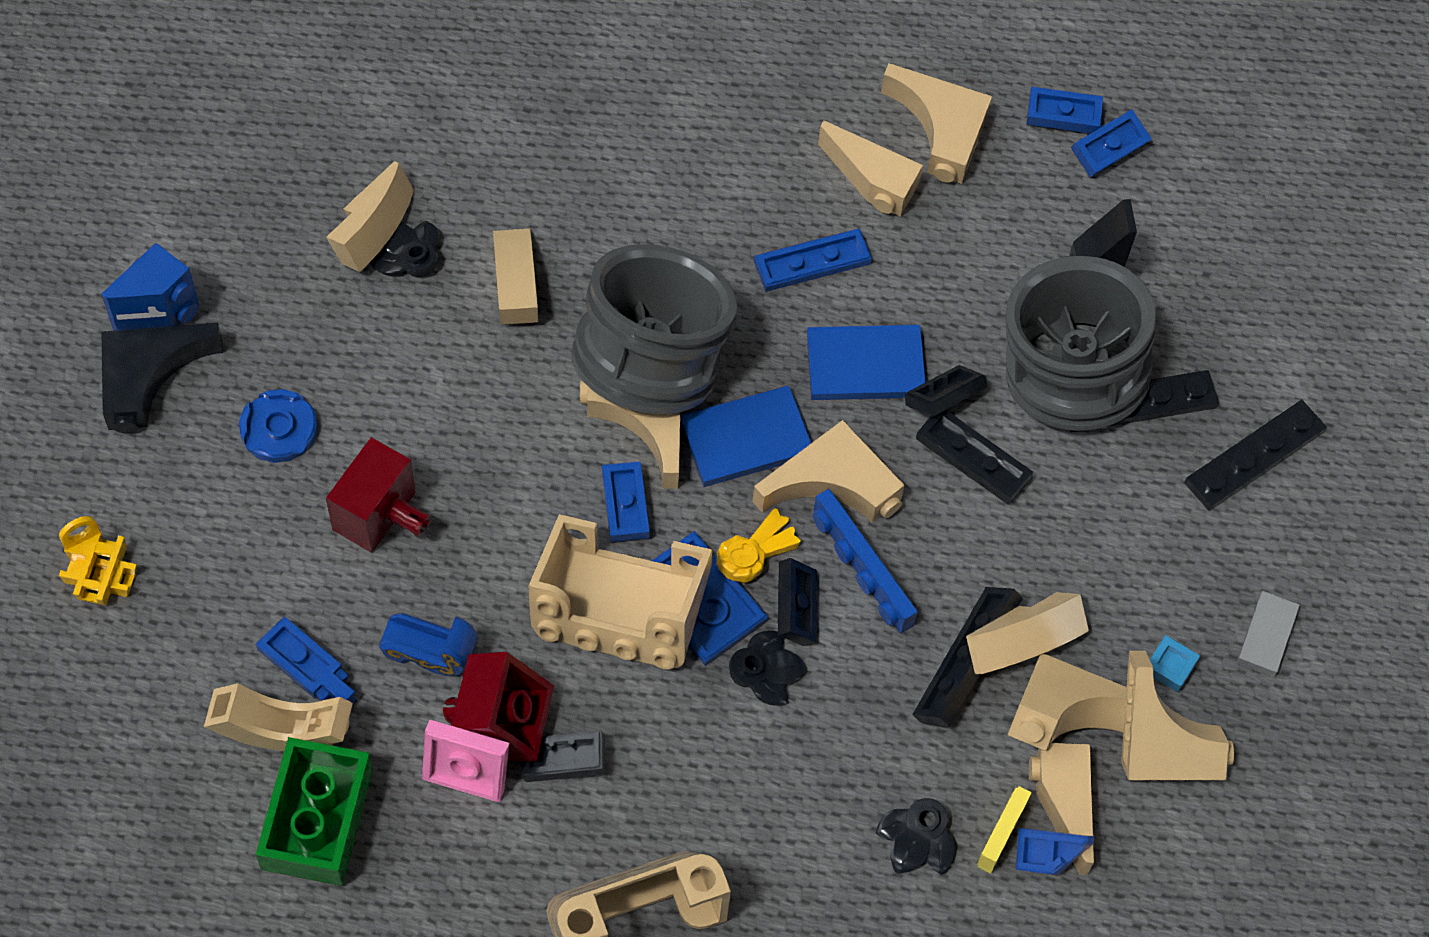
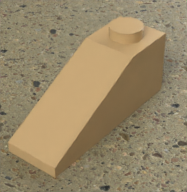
(876, 172)
(1065, 791)

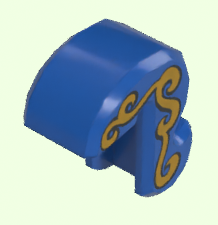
(429, 644)

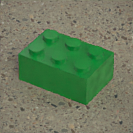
(314, 811)

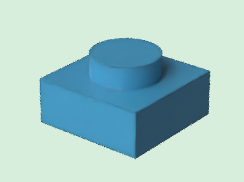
(1172, 663)

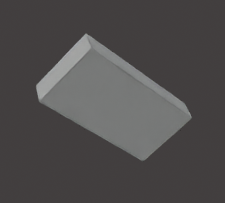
(1268, 634)

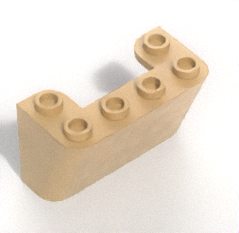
(616, 599)
(689, 877)

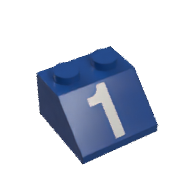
(152, 293)

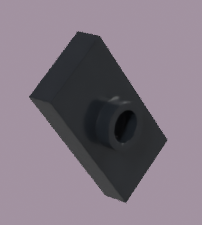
(945, 390)
(567, 757)

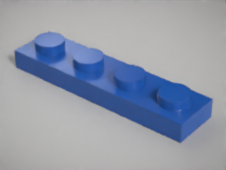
(872, 573)

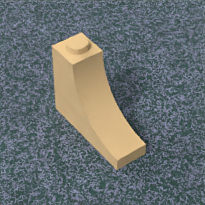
(948, 113)
(658, 431)
(835, 463)
(1066, 700)
(1162, 742)

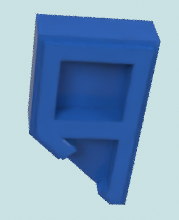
(1049, 850)

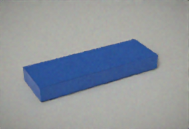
(812, 260)

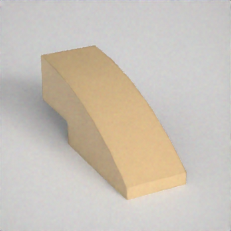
(372, 218)
(515, 276)
(1027, 632)

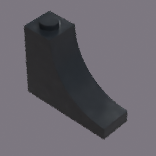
(141, 361)

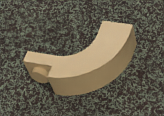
(269, 722)

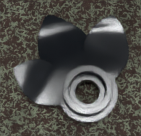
(409, 251)
(772, 665)
(916, 842)

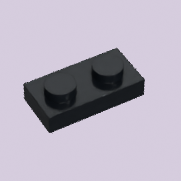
(797, 602)

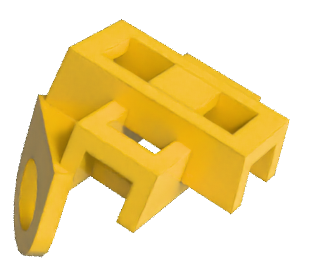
(84, 554)

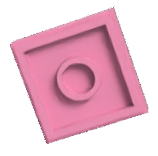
(465, 761)

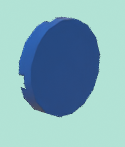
(279, 438)

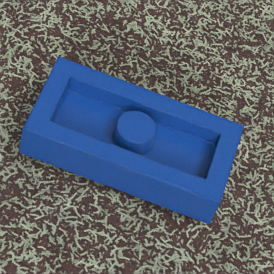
(1064, 110)
(1111, 143)
(625, 501)

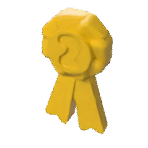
(744, 558)

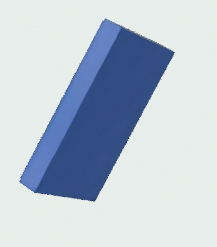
(864, 361)
(744, 435)
(725, 612)

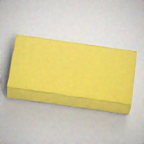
(1003, 829)

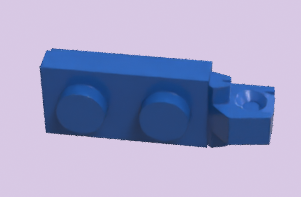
(305, 662)

